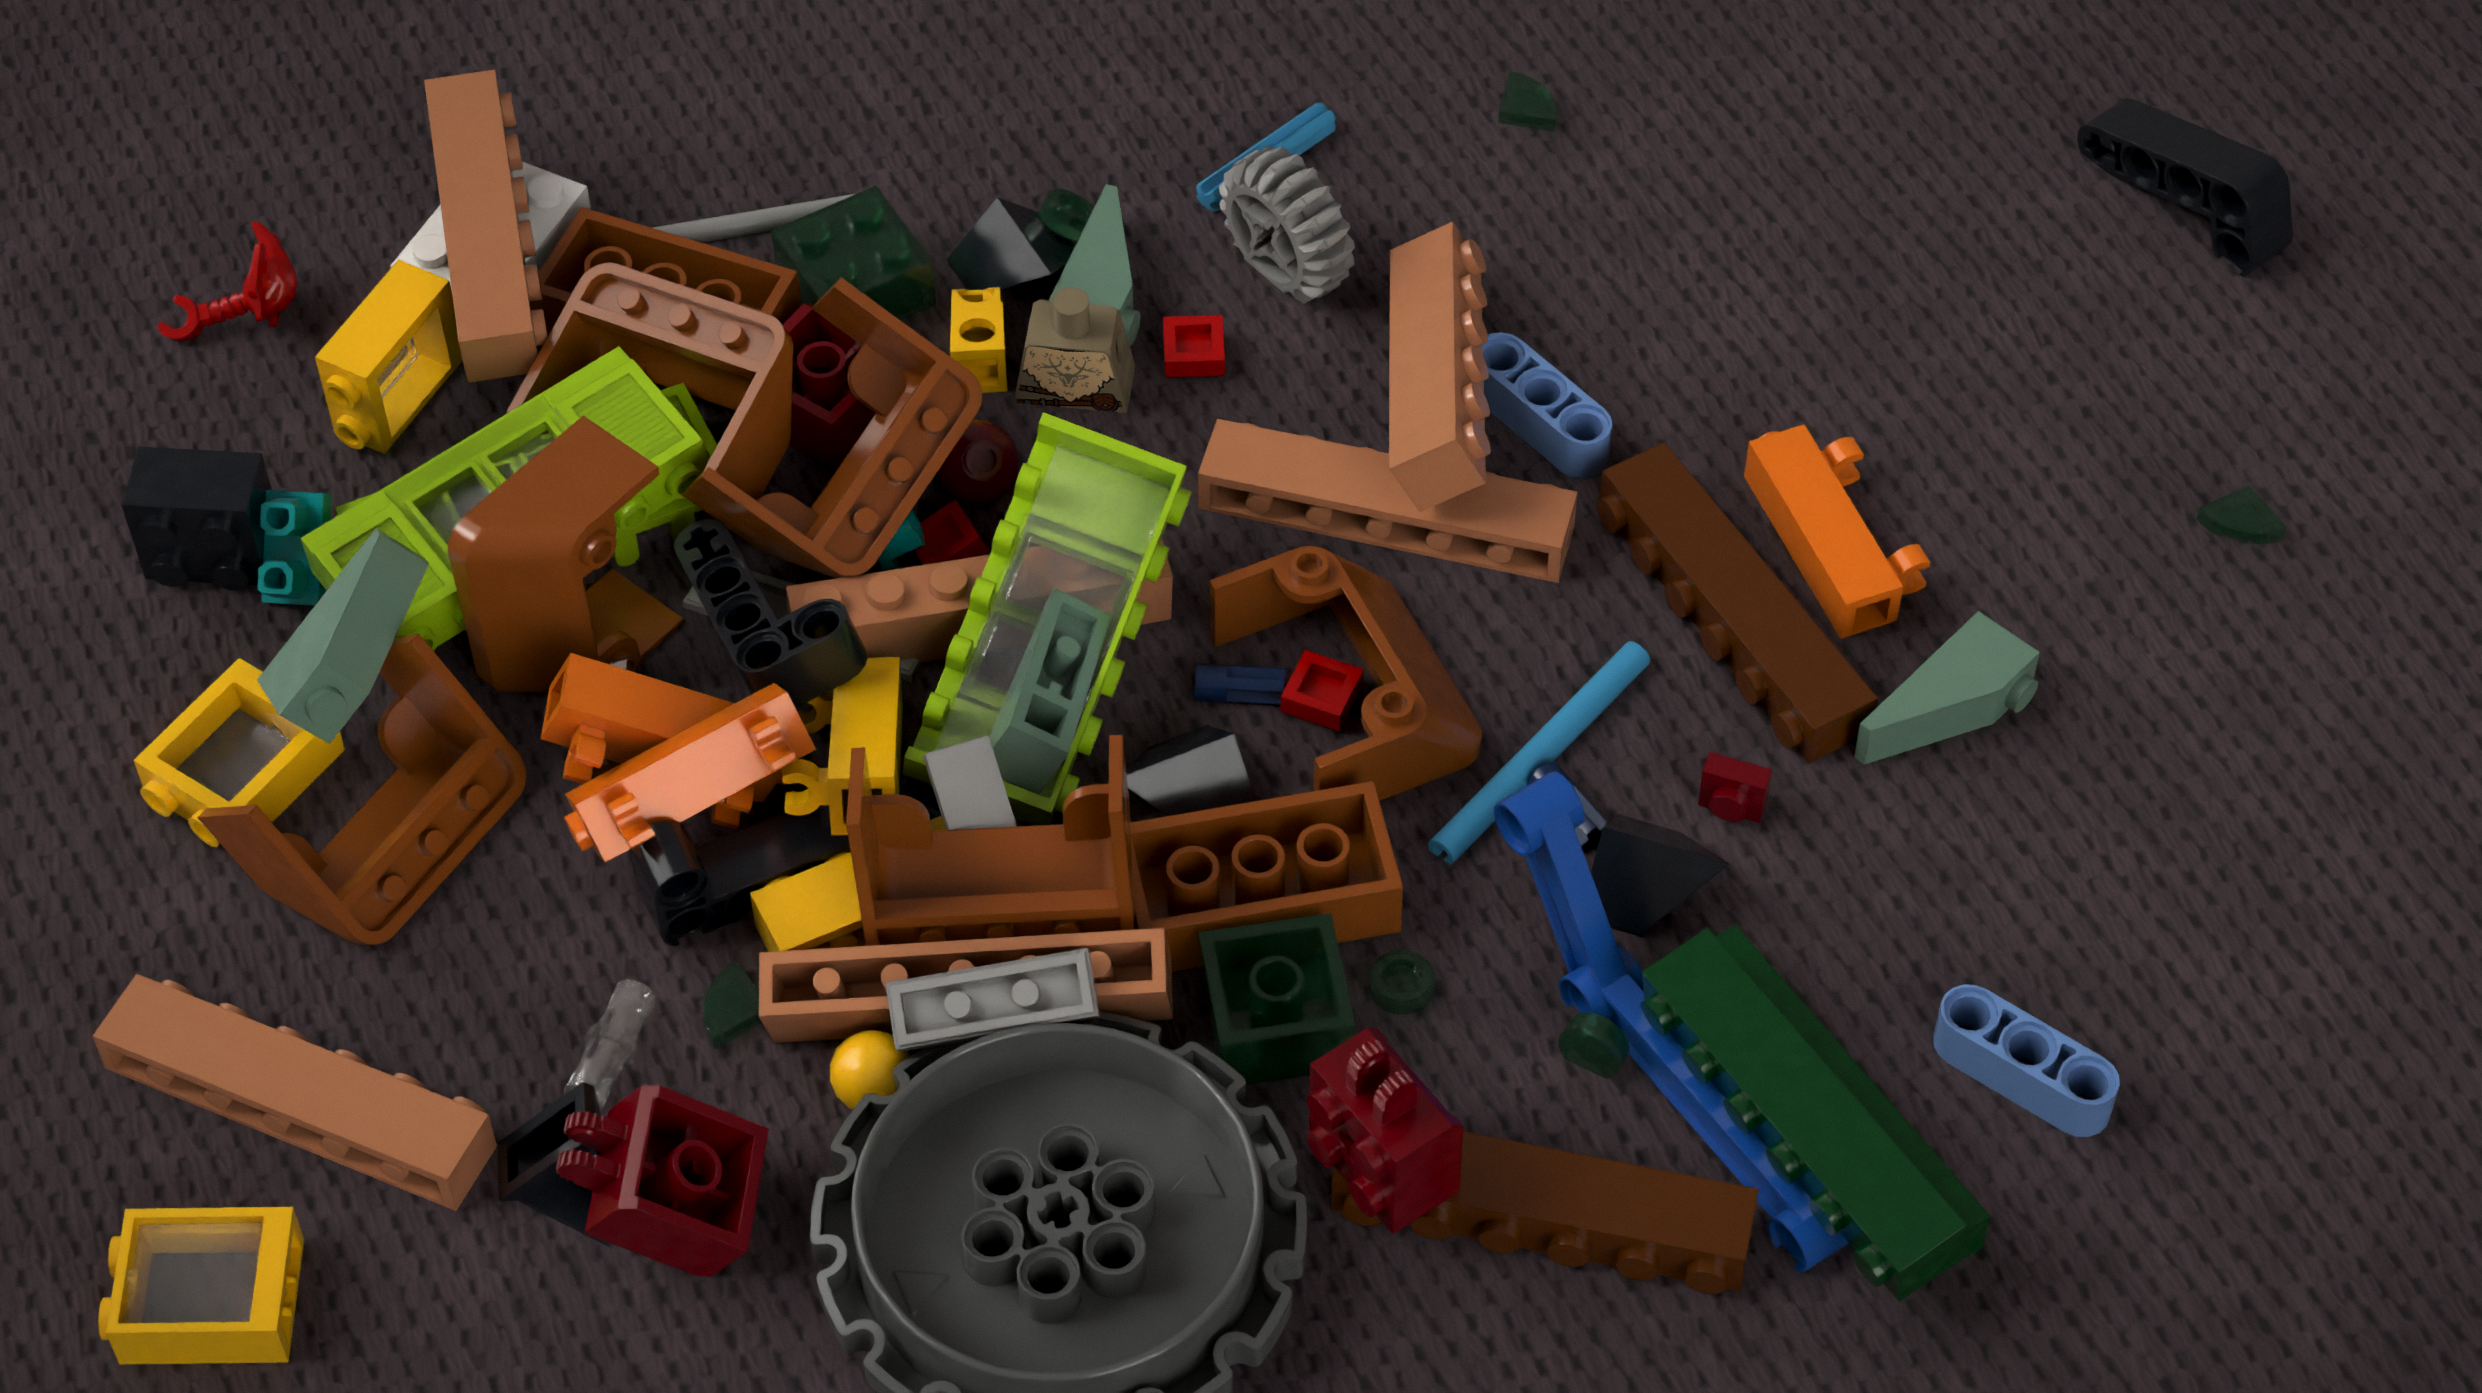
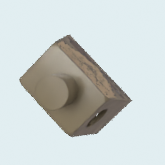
(1076, 355)

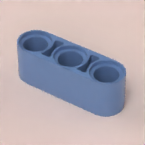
(1546, 408)
(2009, 1033)

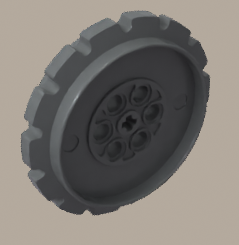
(1005, 1112)

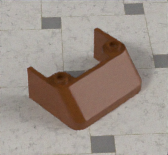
(679, 337)
(921, 413)
(525, 561)
(1416, 713)
(413, 831)
(991, 880)

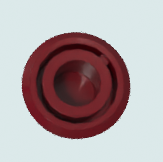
(980, 464)

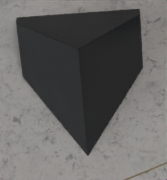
(1008, 249)
(1192, 773)
(1647, 872)
(530, 1161)

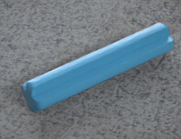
(1295, 136)

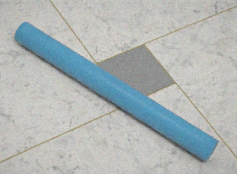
(1540, 749)

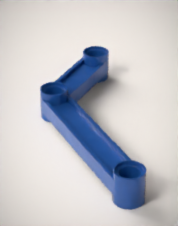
(1608, 982)

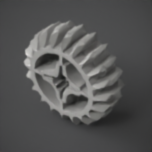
(1287, 223)

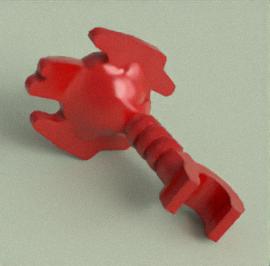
(266, 291)

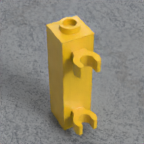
(861, 715)

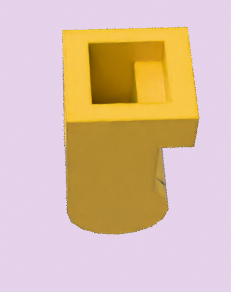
(979, 336)

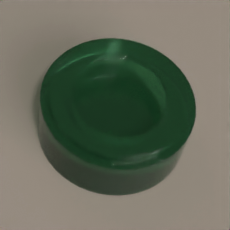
(1065, 213)
(1401, 982)
(1594, 1044)

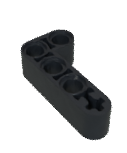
(2208, 173)
(800, 652)
(712, 884)

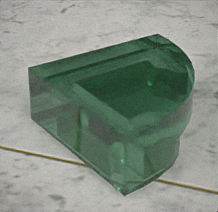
(1527, 104)
(2242, 517)
(730, 1006)

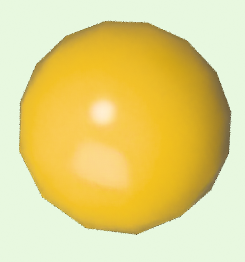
(865, 1066)

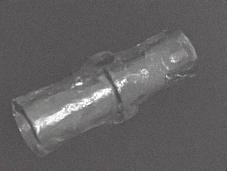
(613, 1039)

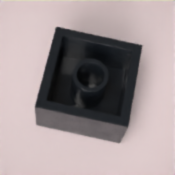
(197, 515)

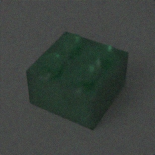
(863, 245)
(1275, 995)

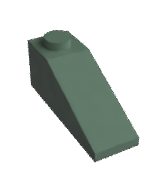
(1102, 262)
(345, 638)
(1048, 692)
(1953, 692)

